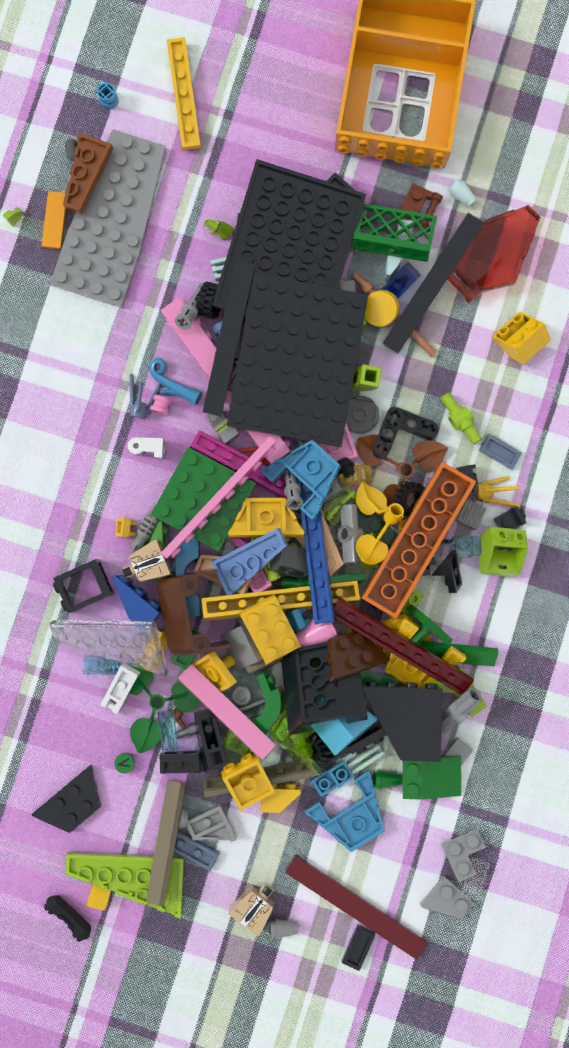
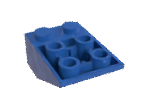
(135, 602)

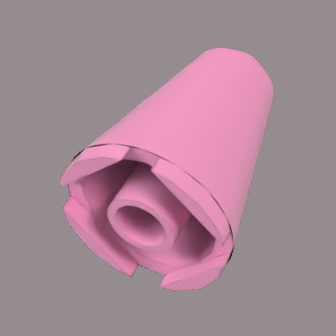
(316, 634)

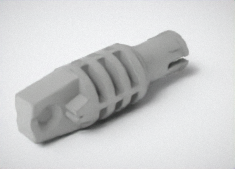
(145, 531)

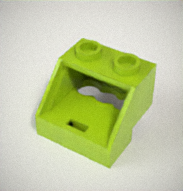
(493, 560)

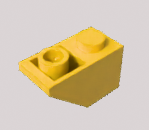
(281, 798)

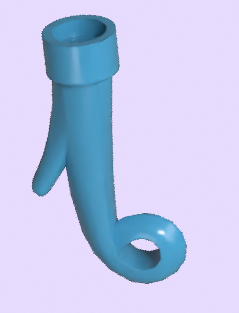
(175, 388)

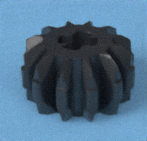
(321, 753)

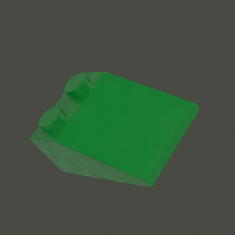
(431, 779)

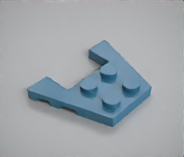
(312, 468)
(356, 822)

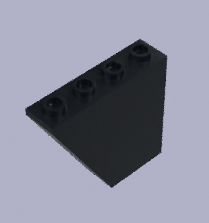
(409, 717)

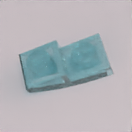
(467, 546)

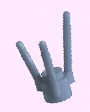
(139, 408)

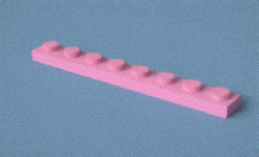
(225, 492)

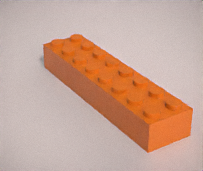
(418, 539)

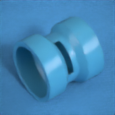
(107, 95)

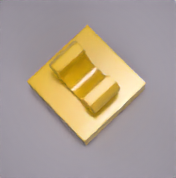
(123, 527)

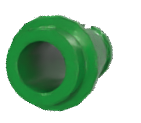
(292, 582)

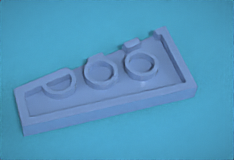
(245, 562)

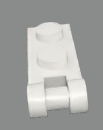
(120, 688)

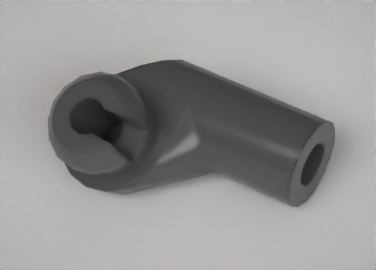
(70, 148)

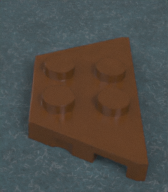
(353, 654)

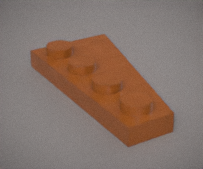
(88, 166)

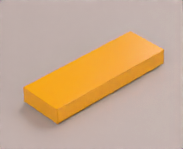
(54, 221)

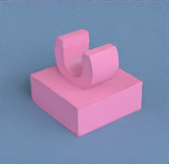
(260, 582)

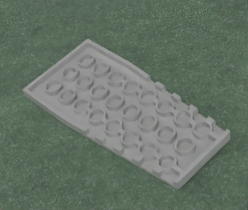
(110, 233)

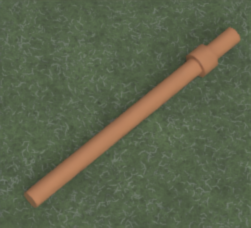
(368, 288)

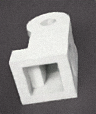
(141, 446)

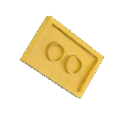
(270, 629)

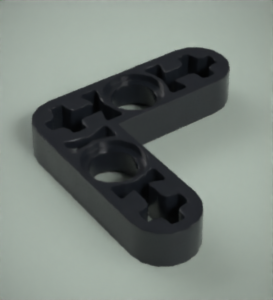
(401, 423)

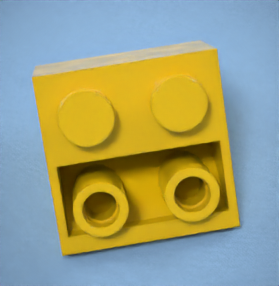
(522, 337)

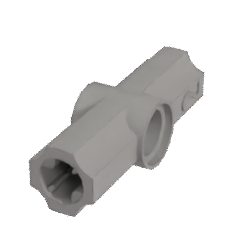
(349, 534)
(459, 709)

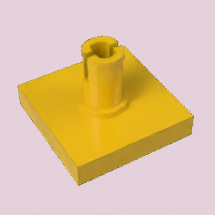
(217, 670)

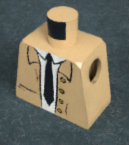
(148, 563)
(253, 908)

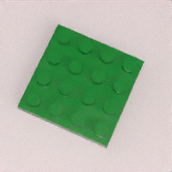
(191, 488)

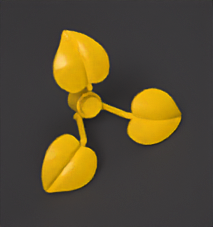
(369, 501)

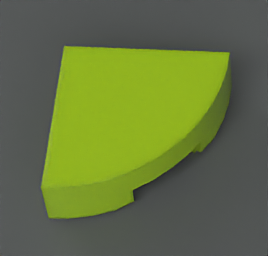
(14, 216)

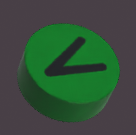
(124, 763)

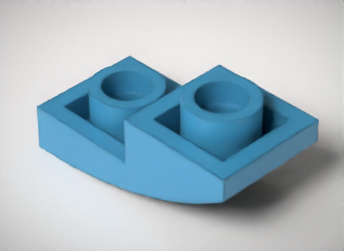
(332, 777)

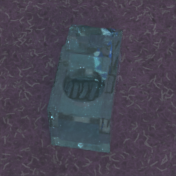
(100, 665)

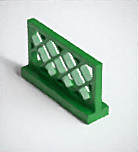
(392, 244)

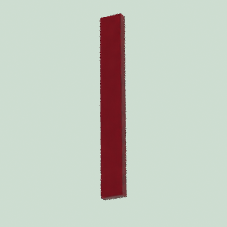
(401, 646)
(356, 907)

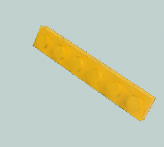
(183, 93)

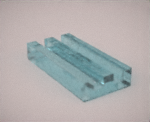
(167, 731)

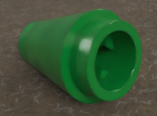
(386, 779)

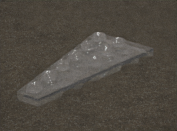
(121, 641)

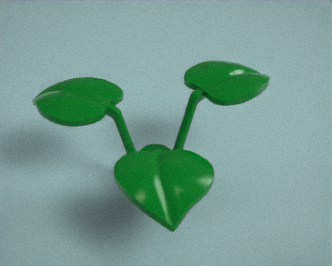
(145, 732)

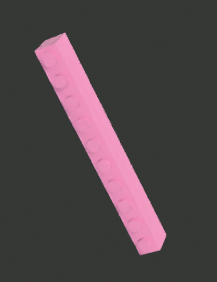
(203, 351)

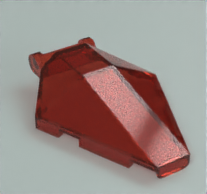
(496, 253)

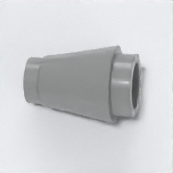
(282, 928)

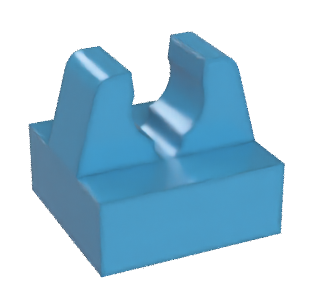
(296, 620)

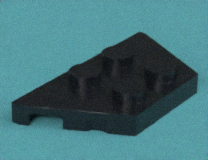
(72, 803)

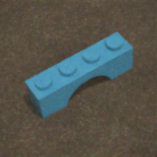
(188, 554)

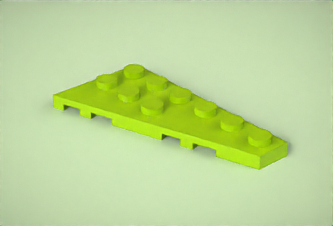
(127, 876)

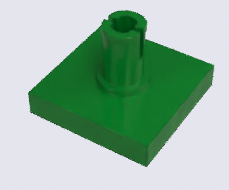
(426, 626)

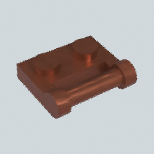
(415, 200)

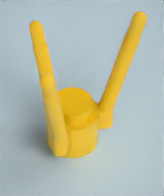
(486, 490)

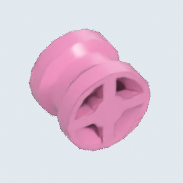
(161, 405)

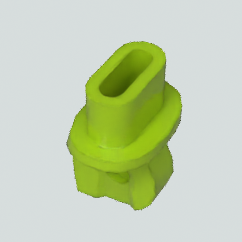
(219, 228)

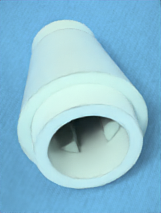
(461, 192)

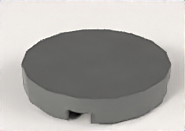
(362, 415)

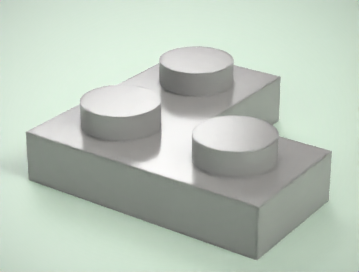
(458, 851)

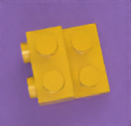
(247, 781)

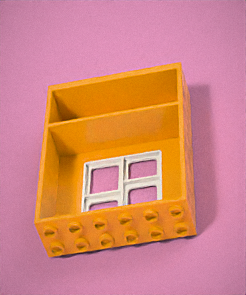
(410, 40)

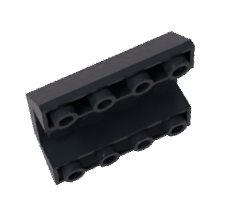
(307, 684)

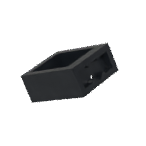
(102, 581)

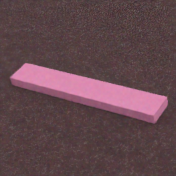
(226, 712)

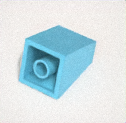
(338, 733)

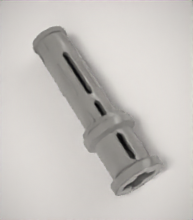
(188, 311)
(292, 491)

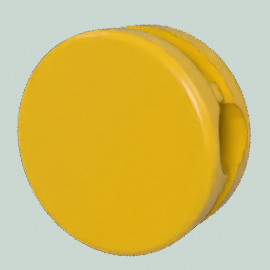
(381, 308)

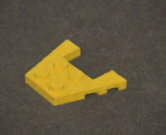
(406, 672)

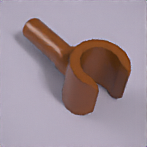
(177, 715)

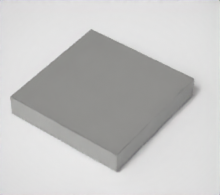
(242, 647)

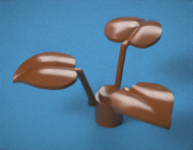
(427, 454)

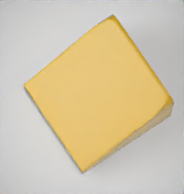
(98, 898)

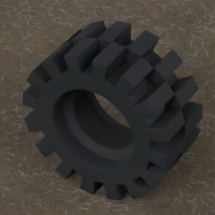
(206, 299)
(403, 493)

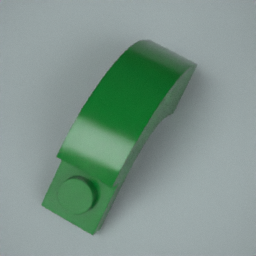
(273, 702)

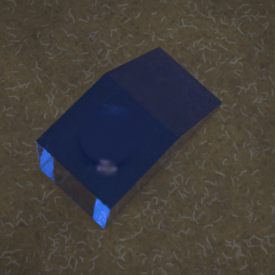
(402, 280)

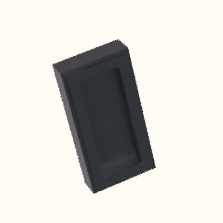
(358, 947)

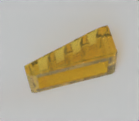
(368, 476)

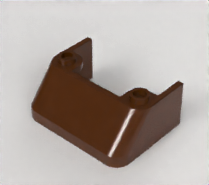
(176, 618)

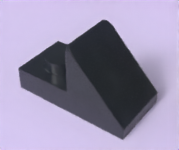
(450, 569)

